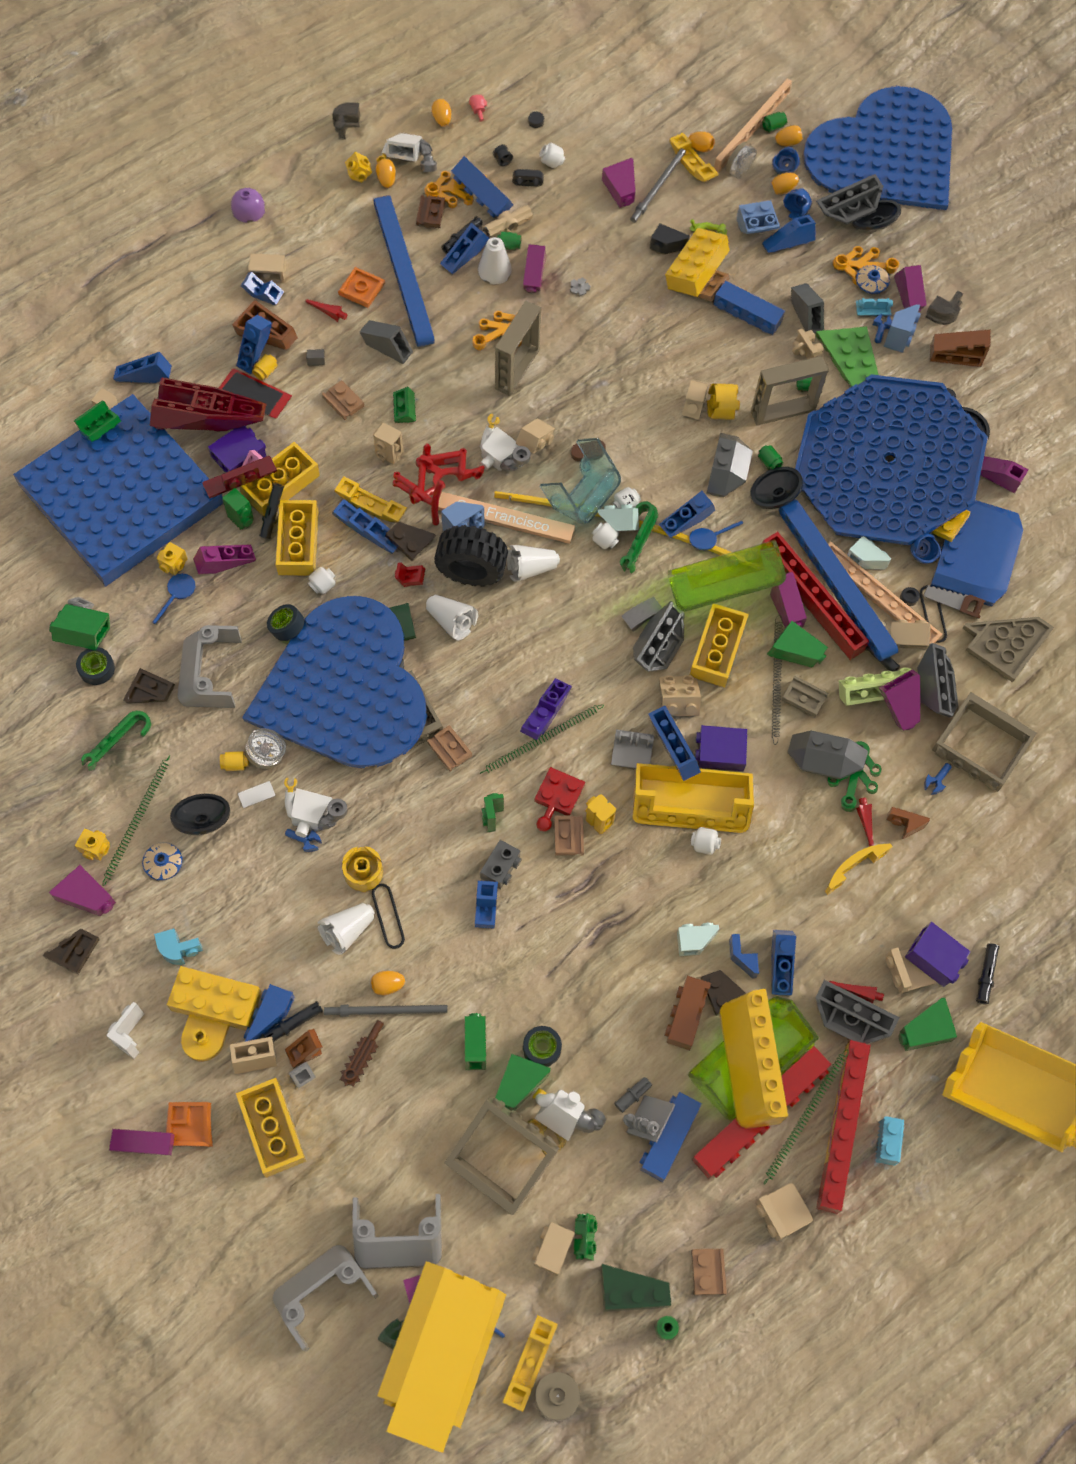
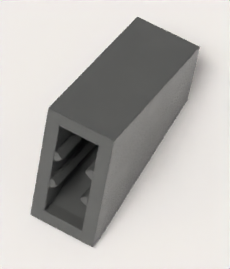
(808, 307)
(387, 339)

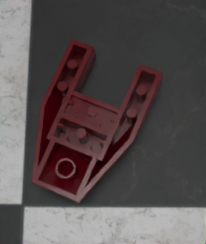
(202, 407)

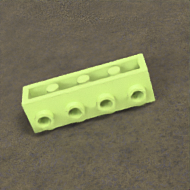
(866, 688)

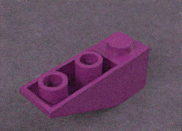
(1003, 473)
(221, 558)

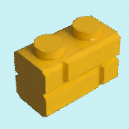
(600, 813)

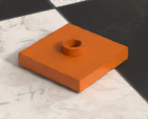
(361, 287)

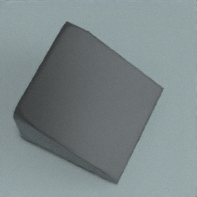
(315, 357)

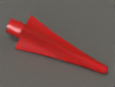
(333, 311)
(865, 814)
(865, 992)

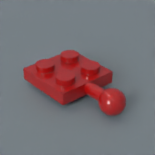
(557, 793)

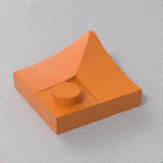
(190, 1123)

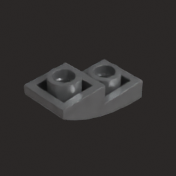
(641, 613)

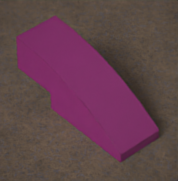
(141, 1142)

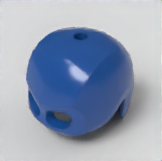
(786, 156)
(795, 204)
(930, 549)

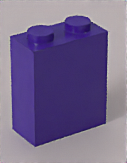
(234, 447)
(721, 748)
(938, 954)

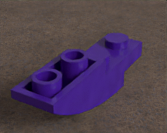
(546, 709)

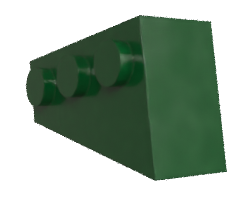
(632, 1291)

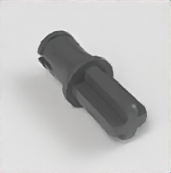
(633, 1094)

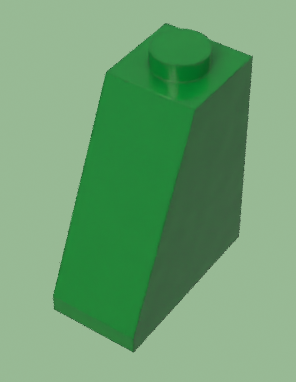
(798, 647)
(929, 1028)
(475, 1042)
(520, 1081)

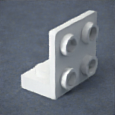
(119, 1030)

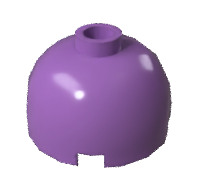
(247, 205)

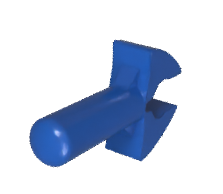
(881, 327)
(938, 779)
(307, 846)

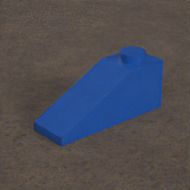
(465, 249)
(144, 370)

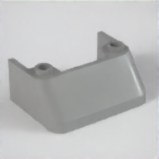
(197, 690)
(397, 1250)
(287, 1296)

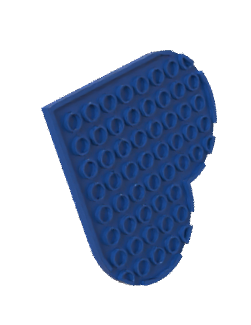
(898, 137)
(344, 687)

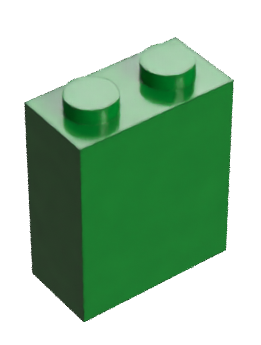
(80, 627)

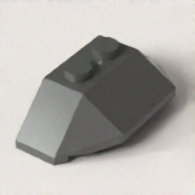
(853, 201)
(729, 465)
(660, 639)
(937, 681)
(827, 754)
(853, 1015)

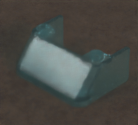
(592, 491)

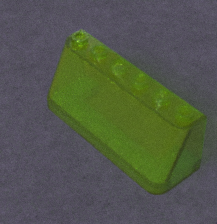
(727, 576)
(792, 1038)

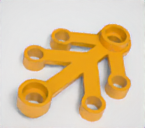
(437, 190)
(845, 262)
(496, 324)

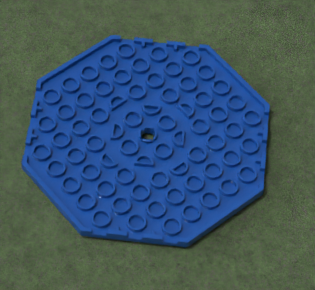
(895, 502)

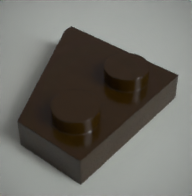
(409, 539)
(74, 951)
(721, 989)

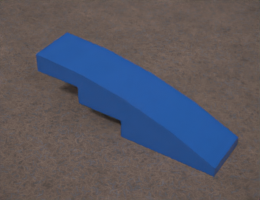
(364, 525)

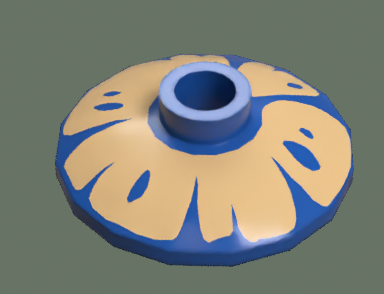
(872, 279)
(168, 867)

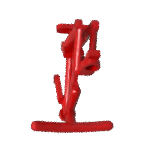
(429, 464)

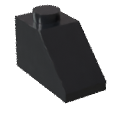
(668, 240)

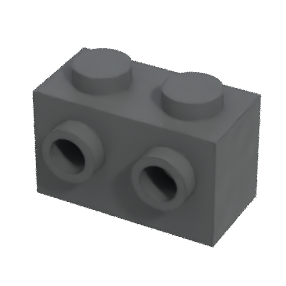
(501, 864)

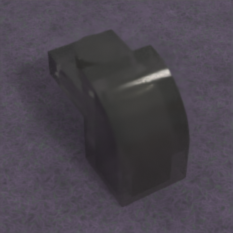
(346, 116)
(943, 311)

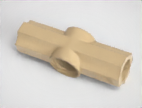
(508, 221)

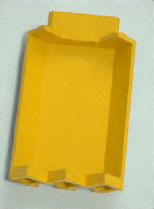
(1017, 1086)
(439, 1355)

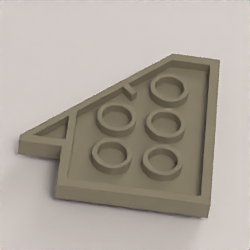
(1007, 643)

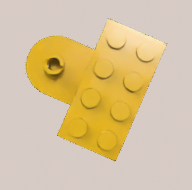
(211, 1007)

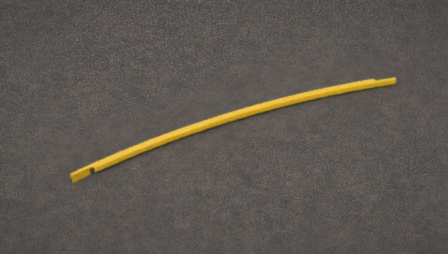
(543, 501)

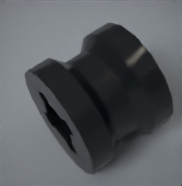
(503, 155)

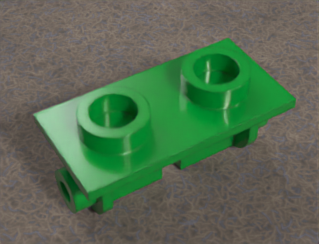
(586, 1247)

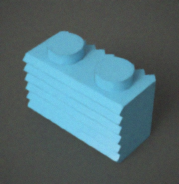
(889, 1141)

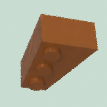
(281, 333)
(961, 347)
(687, 1012)

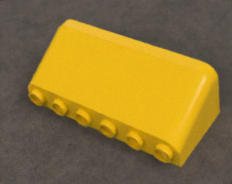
(706, 800)
(753, 1060)

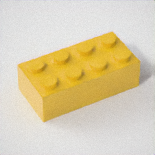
(697, 262)
(294, 472)
(297, 537)
(718, 645)
(270, 1127)

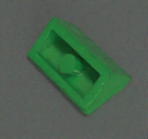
(404, 405)

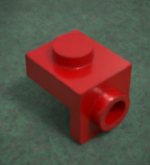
(410, 575)

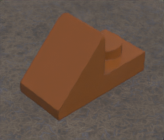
(911, 821)
(304, 1048)

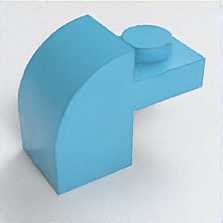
(173, 950)

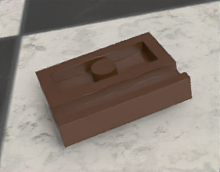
(430, 211)

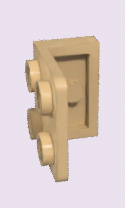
(681, 695)
(905, 974)
(783, 1211)

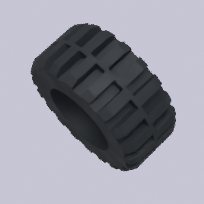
(471, 556)

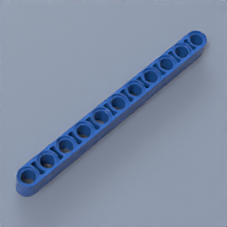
(404, 271)
(838, 580)

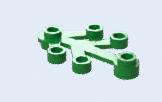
(854, 778)

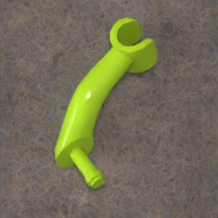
(706, 225)

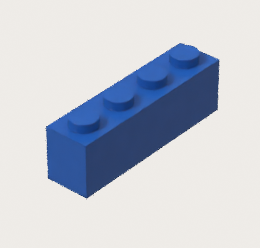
(481, 187)
(749, 308)
(674, 743)
(664, 1151)

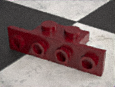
(239, 476)

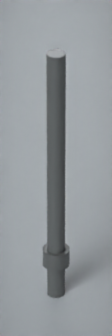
(642, 206)
(345, 1010)

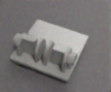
(631, 748)
(649, 1118)

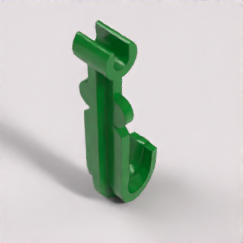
(641, 537)
(115, 735)

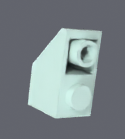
(621, 519)
(868, 555)
(694, 939)

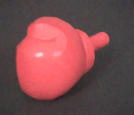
(478, 103)

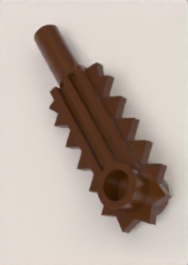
(362, 1054)

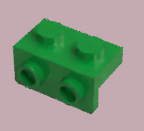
(97, 421)
(492, 803)

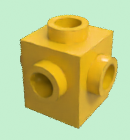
(358, 167)
(172, 559)
(92, 844)

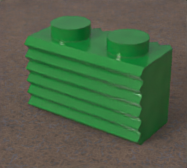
(238, 509)

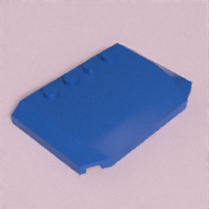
(981, 554)

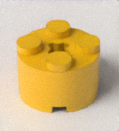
(722, 401)
(360, 858)

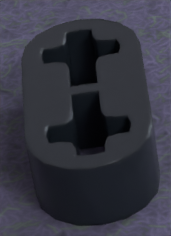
(528, 177)

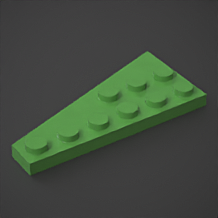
(850, 352)

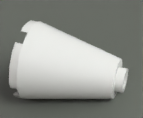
(494, 262)
(530, 561)
(452, 615)
(345, 926)

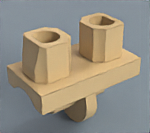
(804, 345)

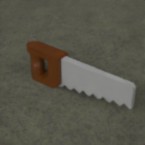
(955, 600)

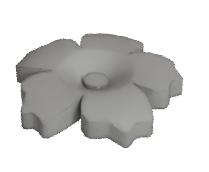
(579, 287)

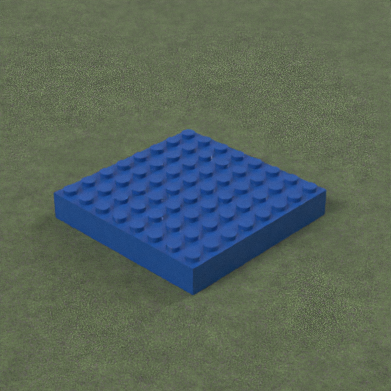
(119, 493)

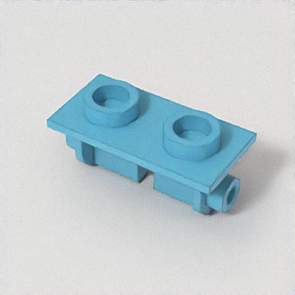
(869, 307)

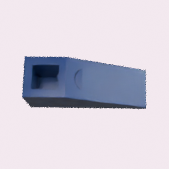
(796, 232)
(253, 342)
(688, 515)
(783, 961)
(274, 1008)

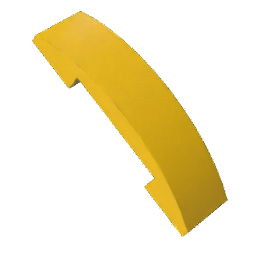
(691, 160)
(369, 502)
(873, 852)
(530, 1363)

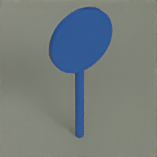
(706, 539)
(179, 587)

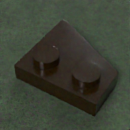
(148, 688)

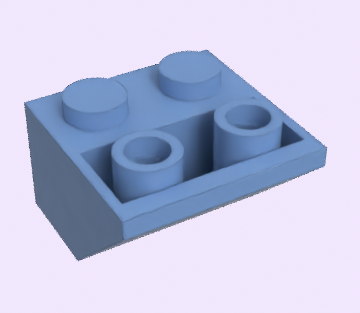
(757, 217)
(902, 328)
(463, 514)

